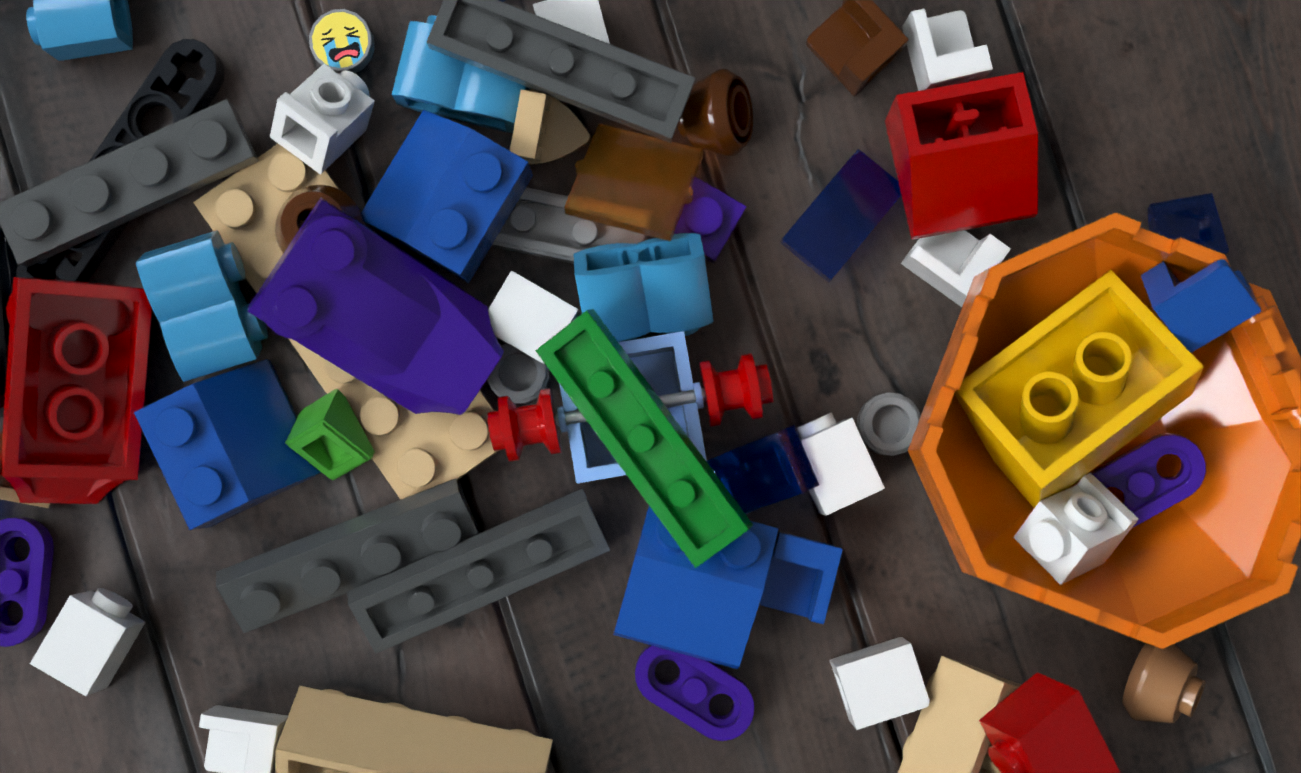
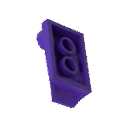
(379, 314)

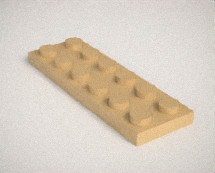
(408, 447)

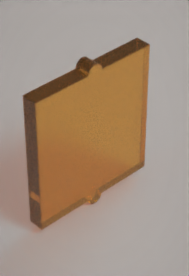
(634, 182)

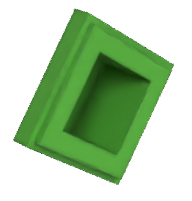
(330, 436)

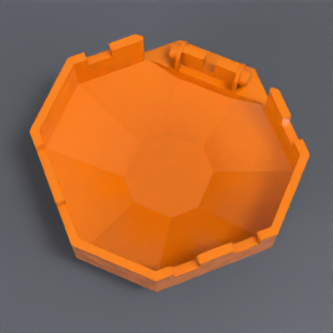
(1193, 561)

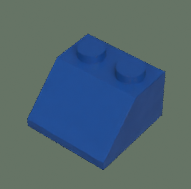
(447, 194)
(225, 443)
(693, 609)

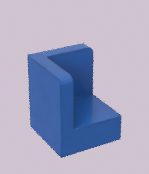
(1202, 304)
(801, 576)

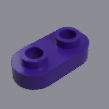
(1137, 477)
(24, 580)
(692, 690)

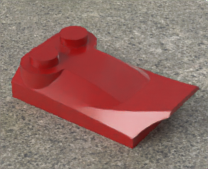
(73, 388)

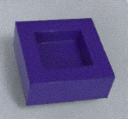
(711, 216)

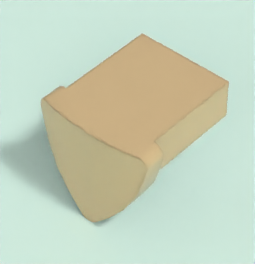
(545, 129)

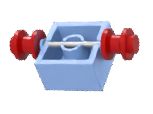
(667, 369)

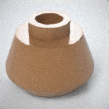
(1162, 685)

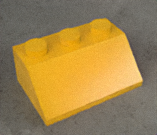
(1077, 388)

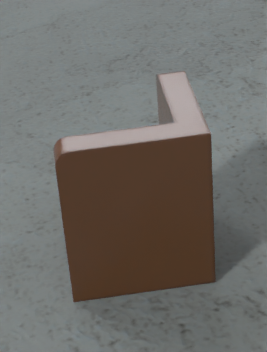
(857, 43)

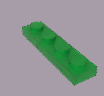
(644, 437)

